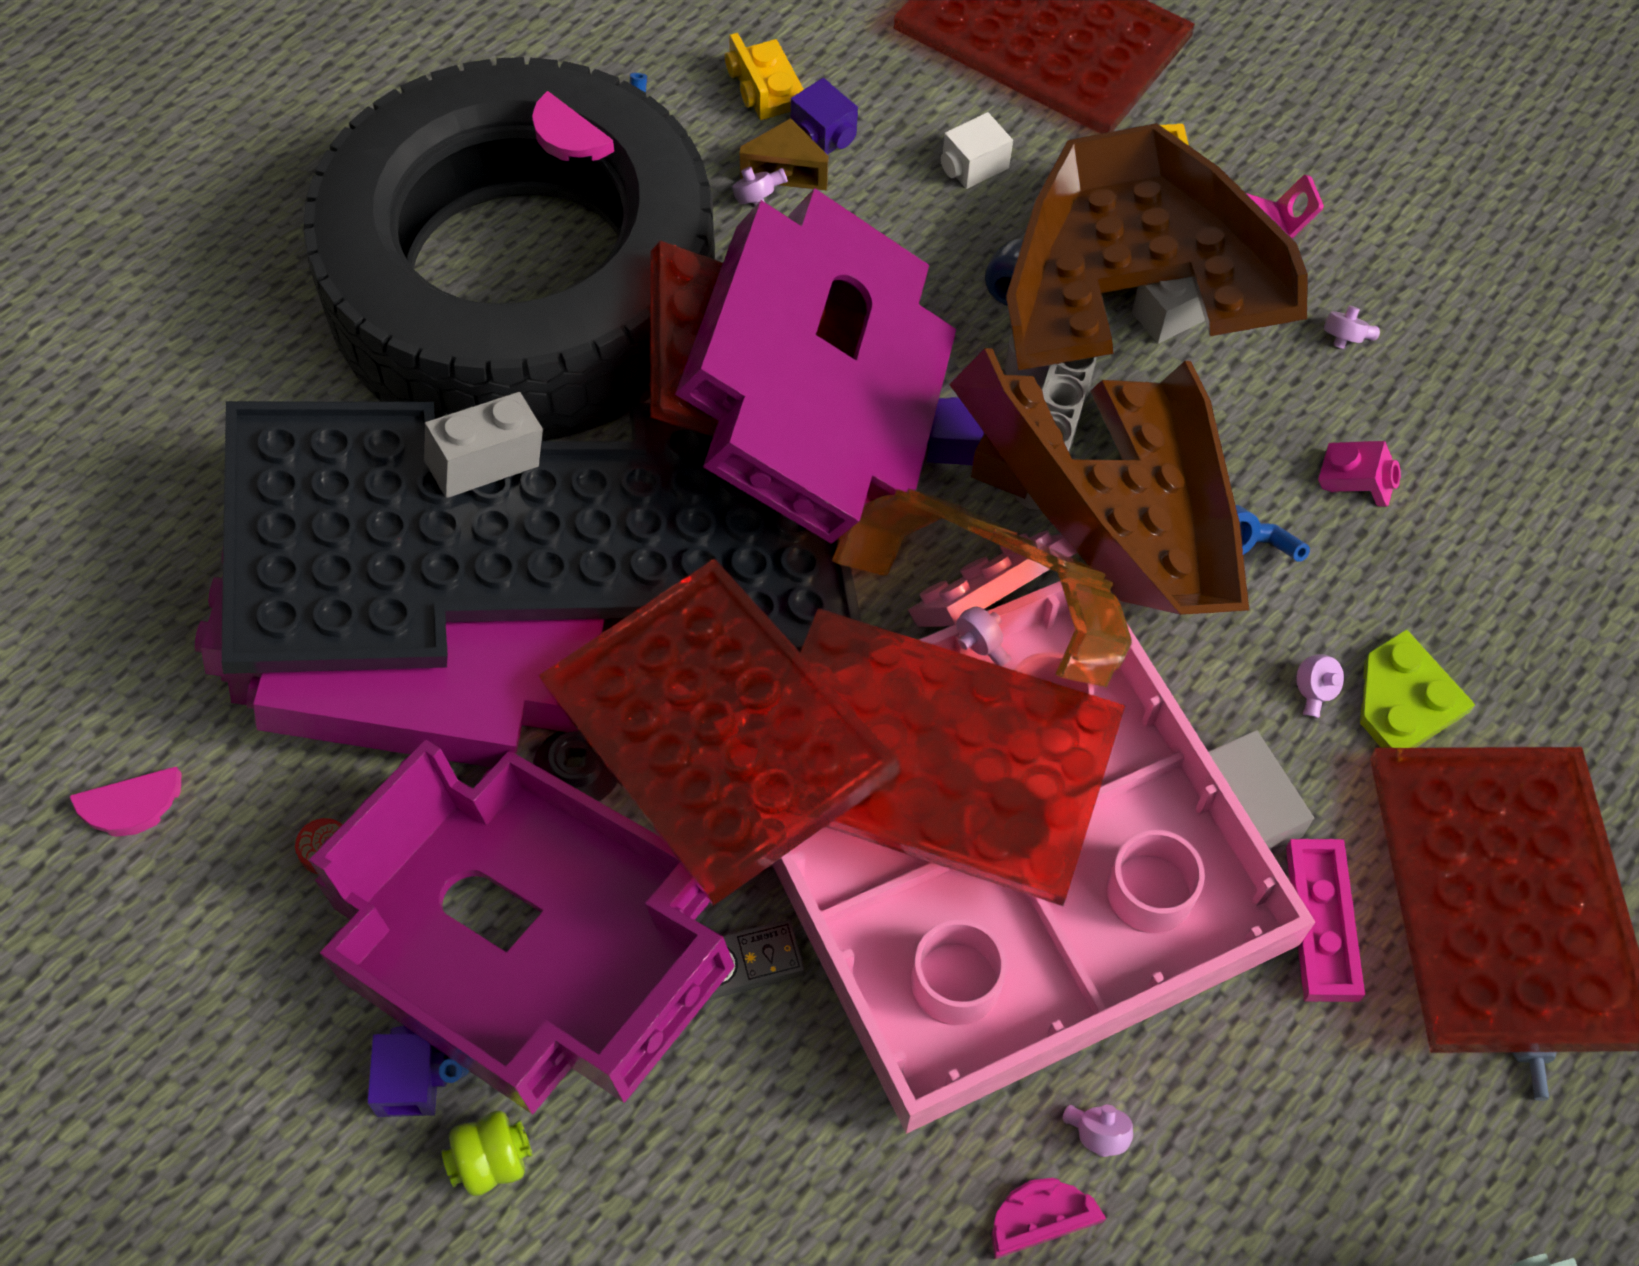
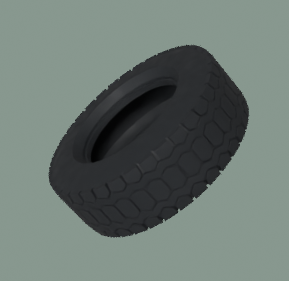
(474, 142)

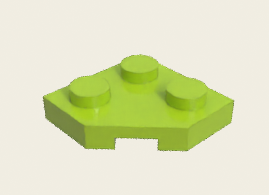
(1408, 695)

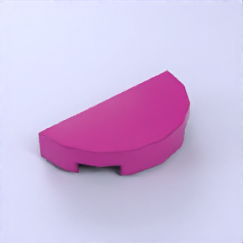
(566, 132)
(129, 804)
(1041, 1213)

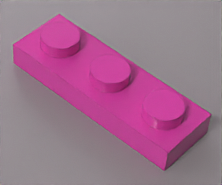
(1330, 950)

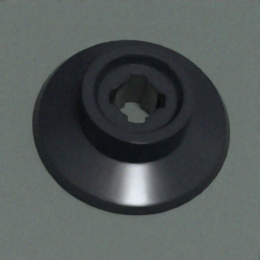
(591, 779)

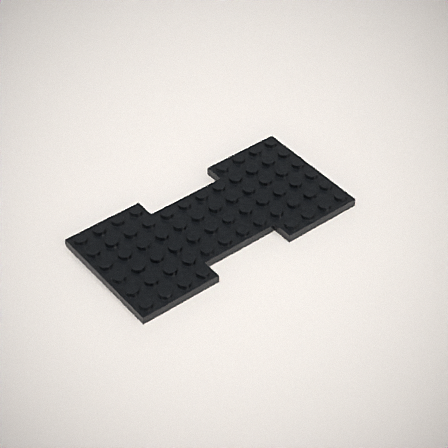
(360, 560)

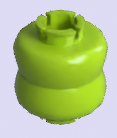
(486, 1153)

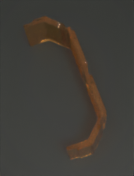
(1098, 619)

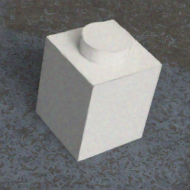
(976, 150)

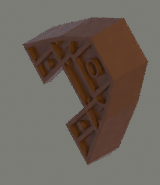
(1140, 213)
(1151, 522)

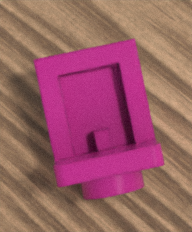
(1360, 468)

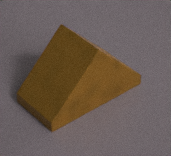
(789, 149)

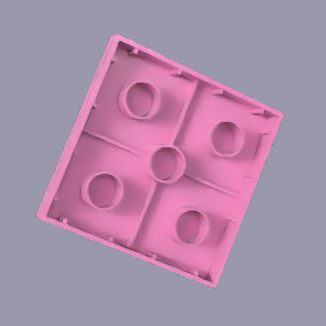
(984, 984)

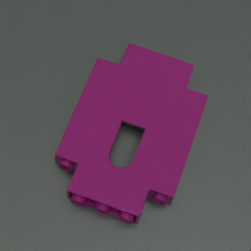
(792, 410)
(465, 709)
(588, 985)

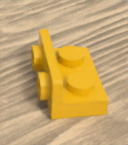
(764, 76)

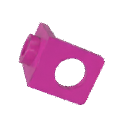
(1282, 211)

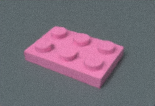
(983, 583)

